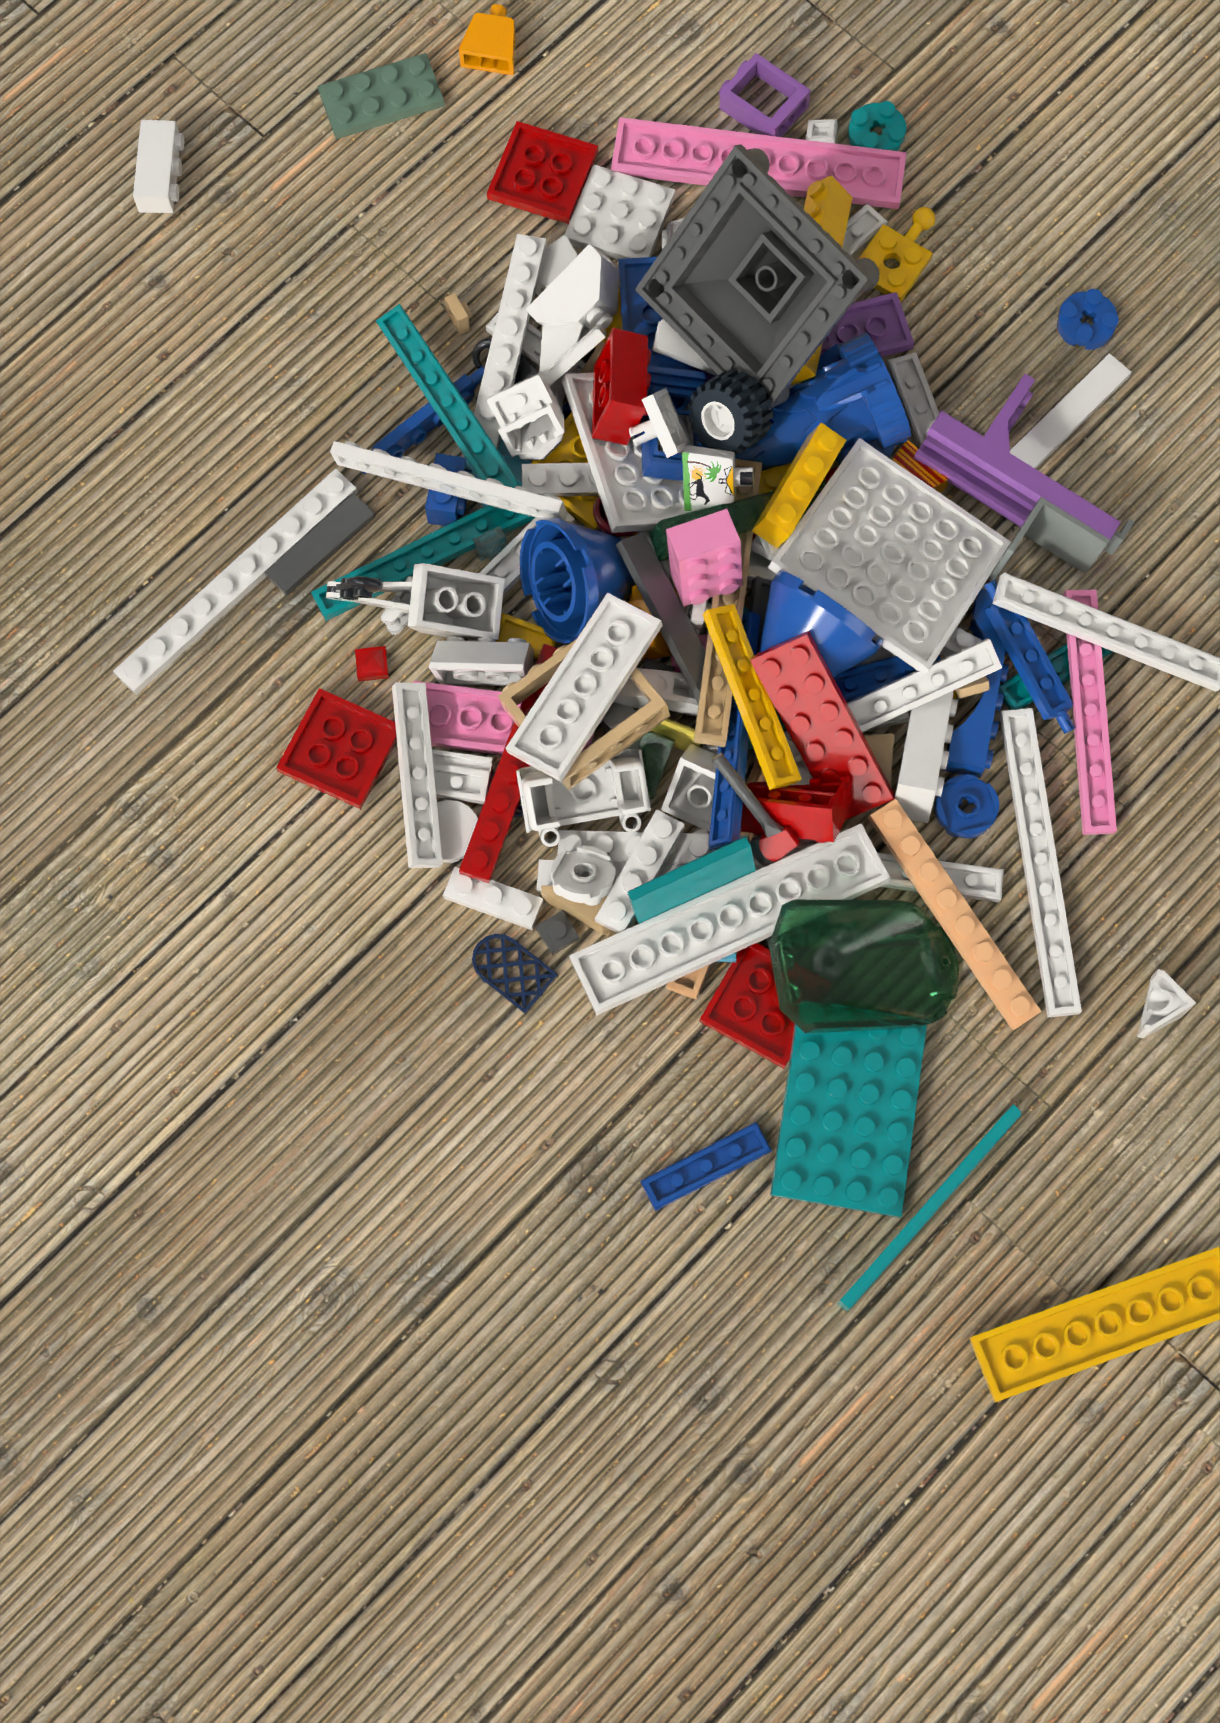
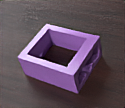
(752, 118)

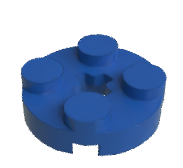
(1083, 334)
(963, 824)

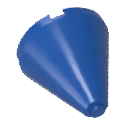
(570, 574)
(835, 630)

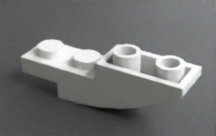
(669, 685)

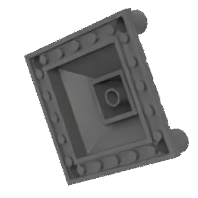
(753, 277)

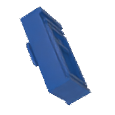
(678, 384)

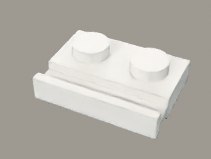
(461, 776)

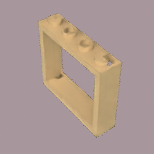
(608, 745)

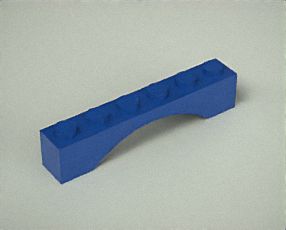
(971, 740)

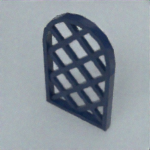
(553, 975)

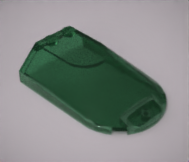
(861, 965)

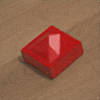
(371, 663)

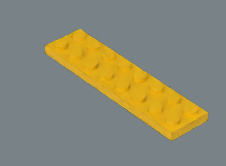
(1100, 1326)

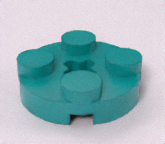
(877, 115)

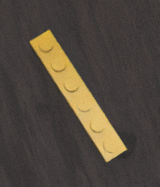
(751, 697)

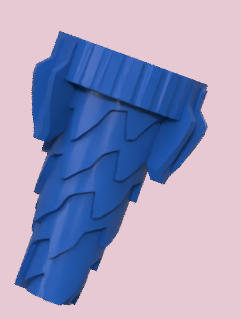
(848, 396)

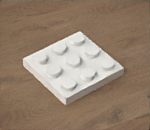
(619, 214)

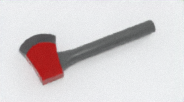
(777, 839)

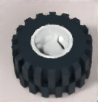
(730, 412)

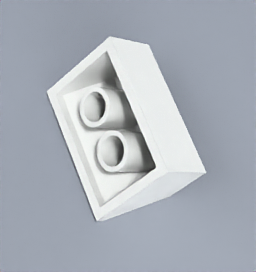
(481, 661)

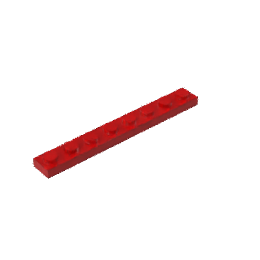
(499, 804)

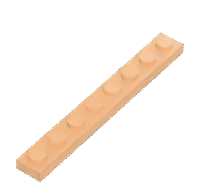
(954, 914)

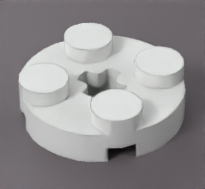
(583, 889)

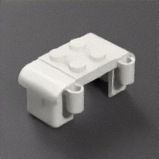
(610, 791)

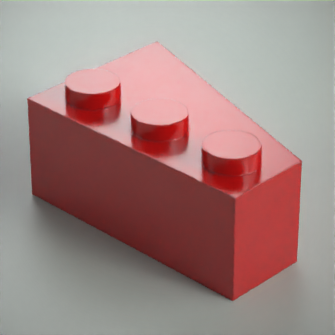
(809, 810)

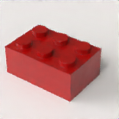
(620, 386)

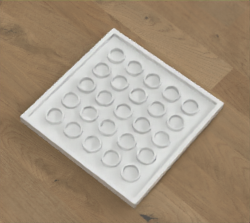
(892, 554)

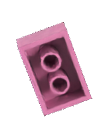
(705, 557)

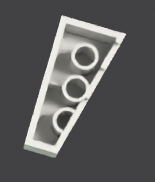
(925, 756)

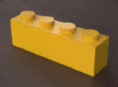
(799, 485)

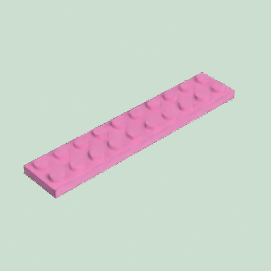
(697, 153)

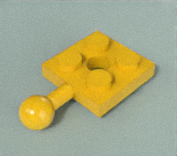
(910, 255)

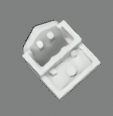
(529, 418)

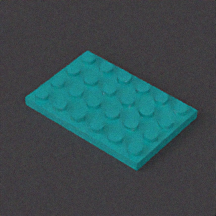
(849, 1118)

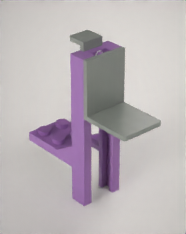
(1018, 491)

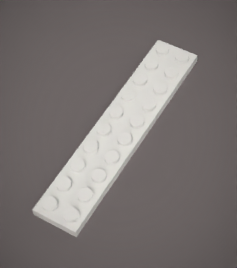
(724, 919)

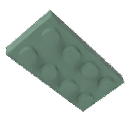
(381, 96)

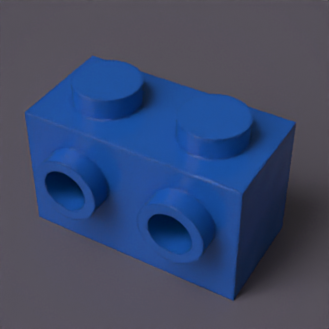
(441, 507)

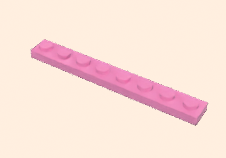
(1091, 728)

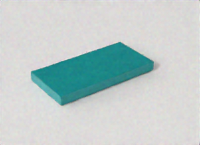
(692, 880)

